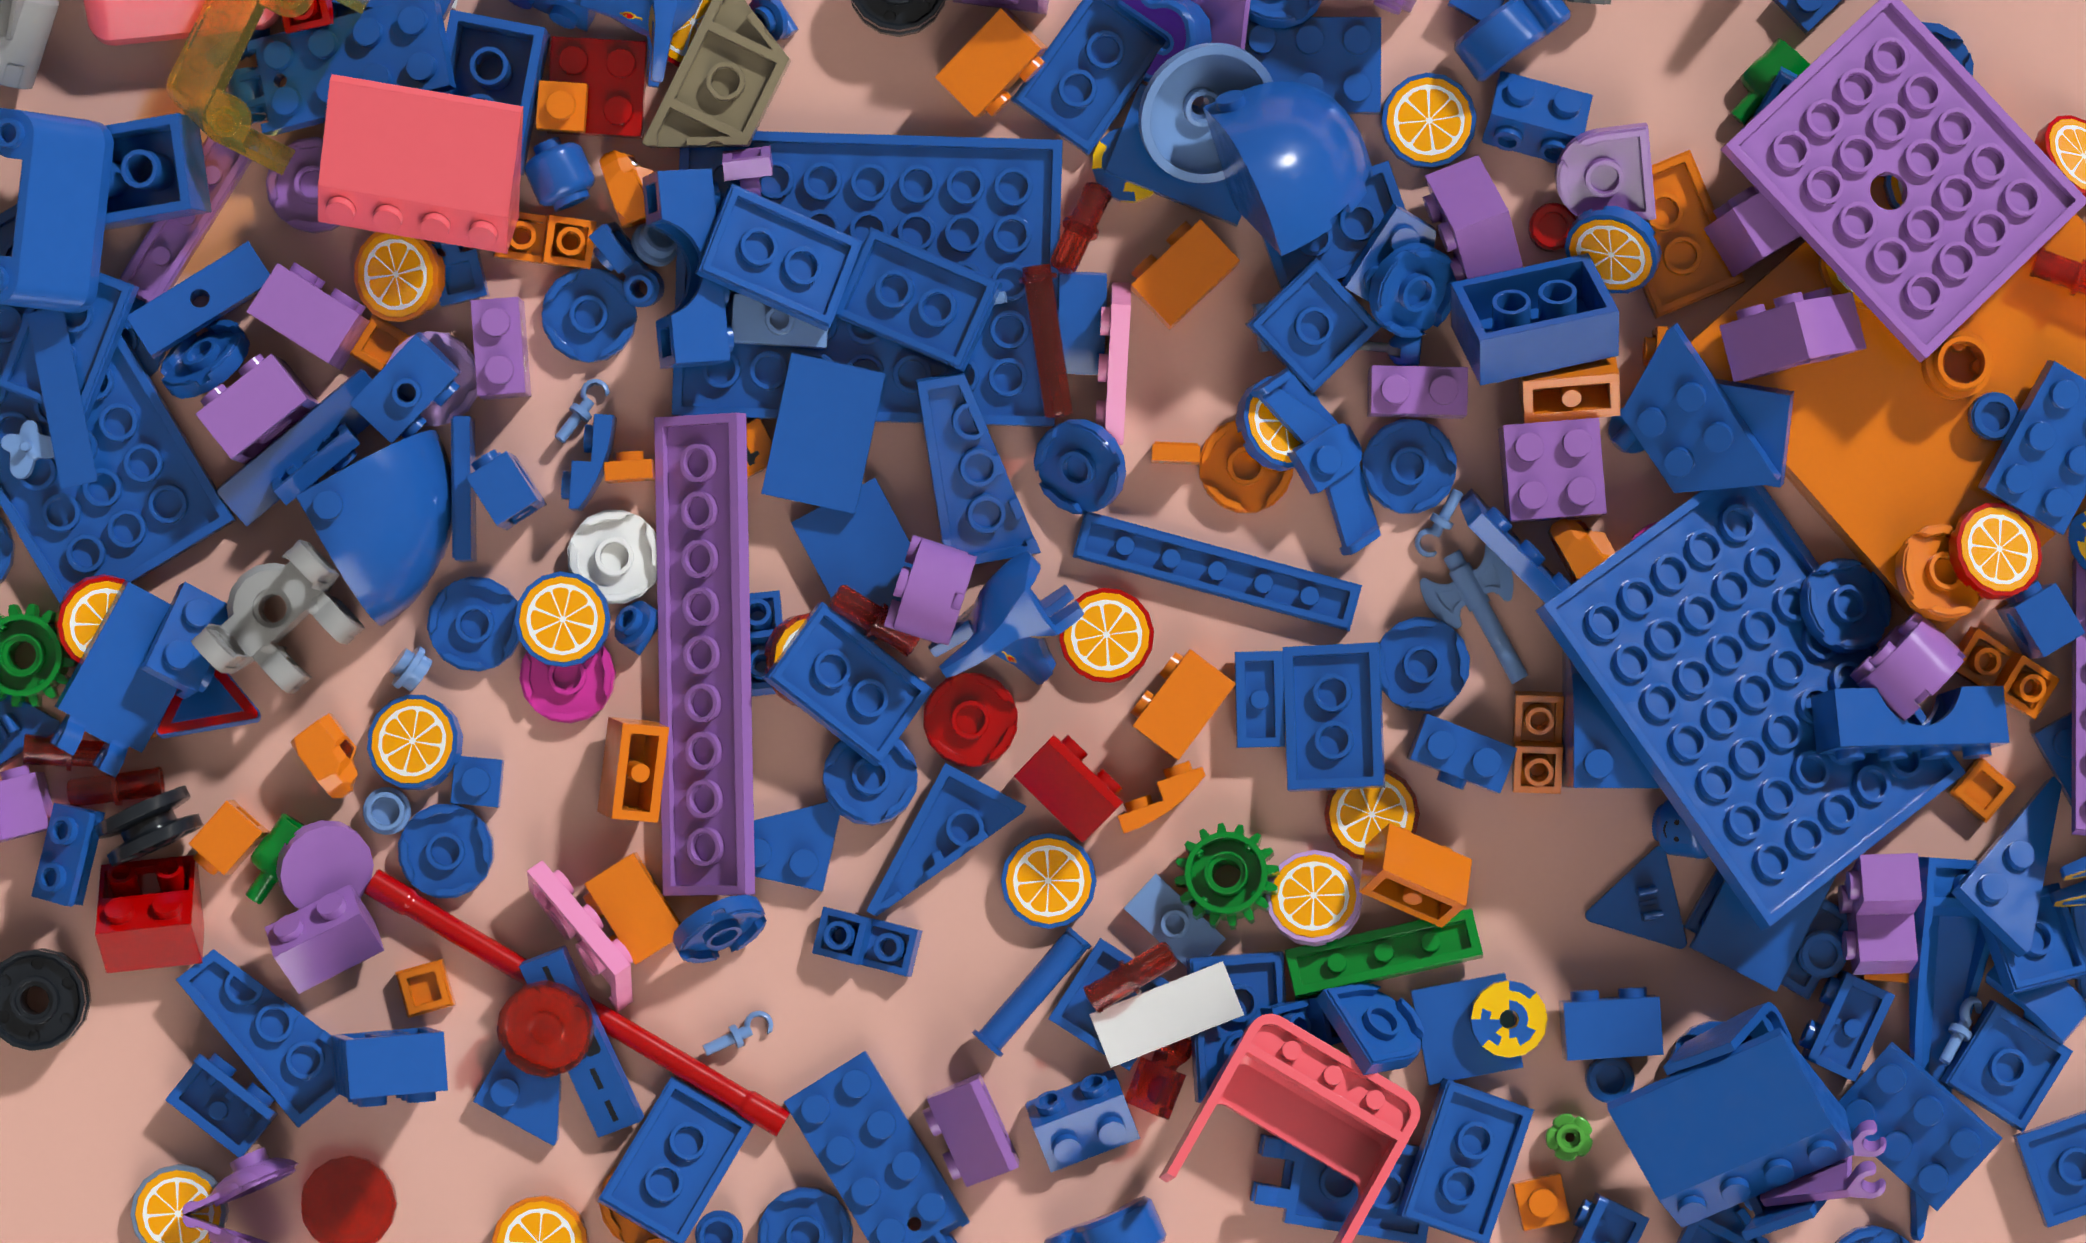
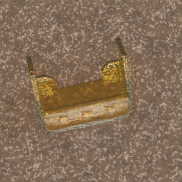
(208, 63)

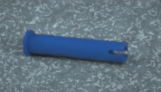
(1032, 991)

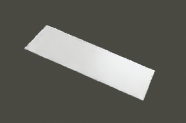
(1167, 1014)

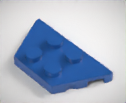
(1692, 424)

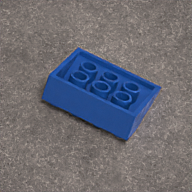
(1732, 1127)

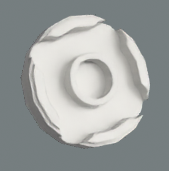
(615, 554)

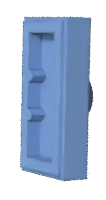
(764, 325)
(1169, 921)

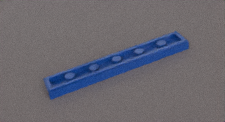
(1217, 571)

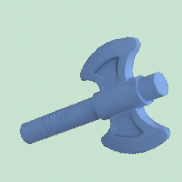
(1471, 589)

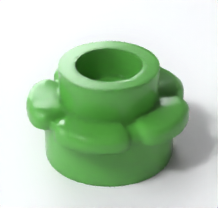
(1568, 1124)

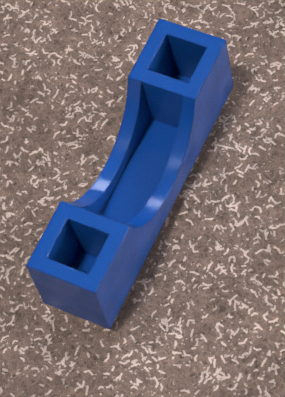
(685, 210)
(1860, 722)

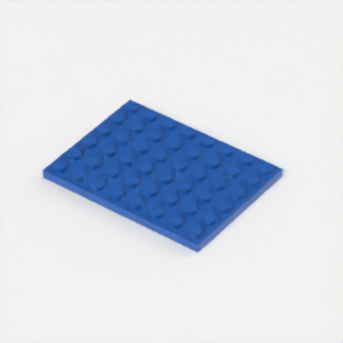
(957, 197)
(1712, 683)

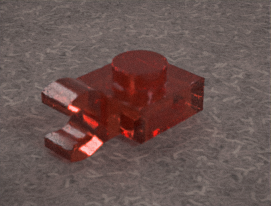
(1157, 1081)

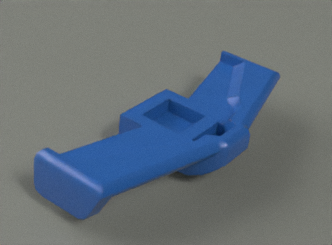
(1325, 458)

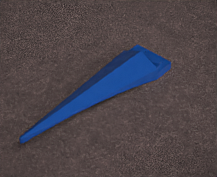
(1947, 972)

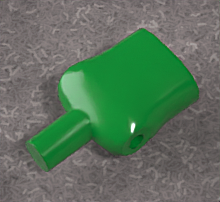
(1761, 75)
(266, 856)

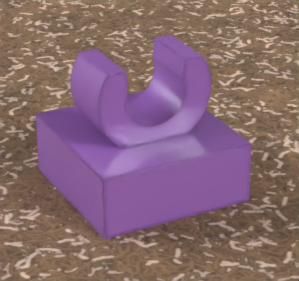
(748, 167)

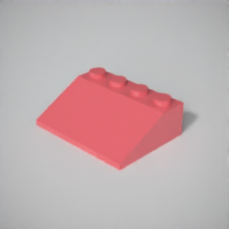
(420, 164)

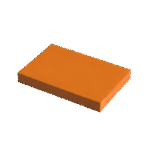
(1689, 261)

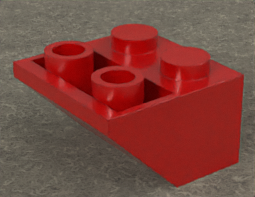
(1069, 787)
(150, 914)

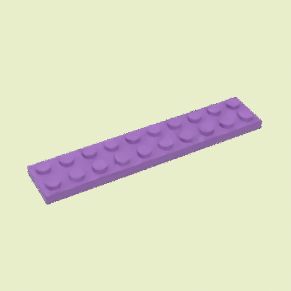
(704, 654)

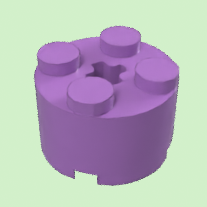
(930, 590)
(1909, 665)

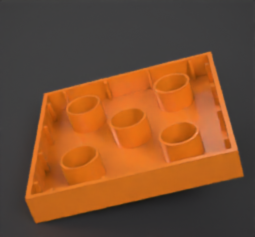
(1888, 437)

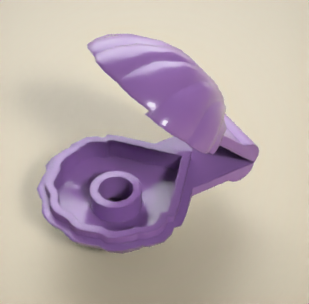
(249, 1175)

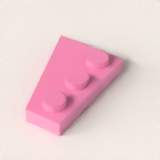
(1113, 366)
(572, 920)

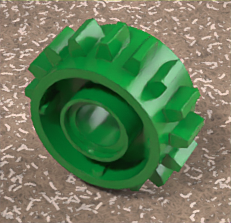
(50, 661)
(1222, 850)

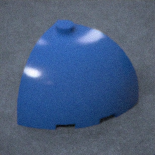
(1288, 159)
(386, 522)
(1592, 743)

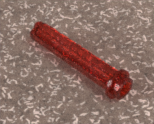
(1047, 340)

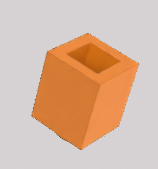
(227, 839)

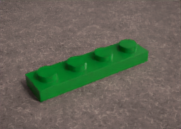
(1383, 954)

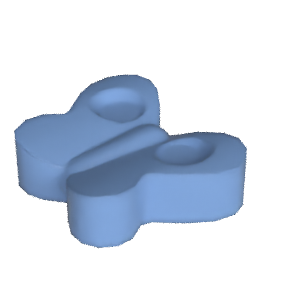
(27, 448)

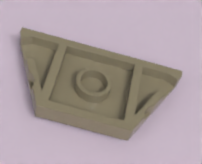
(720, 82)

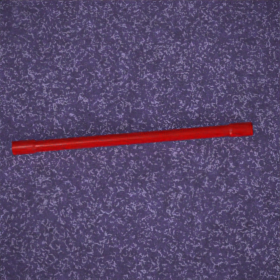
(747, 1103)

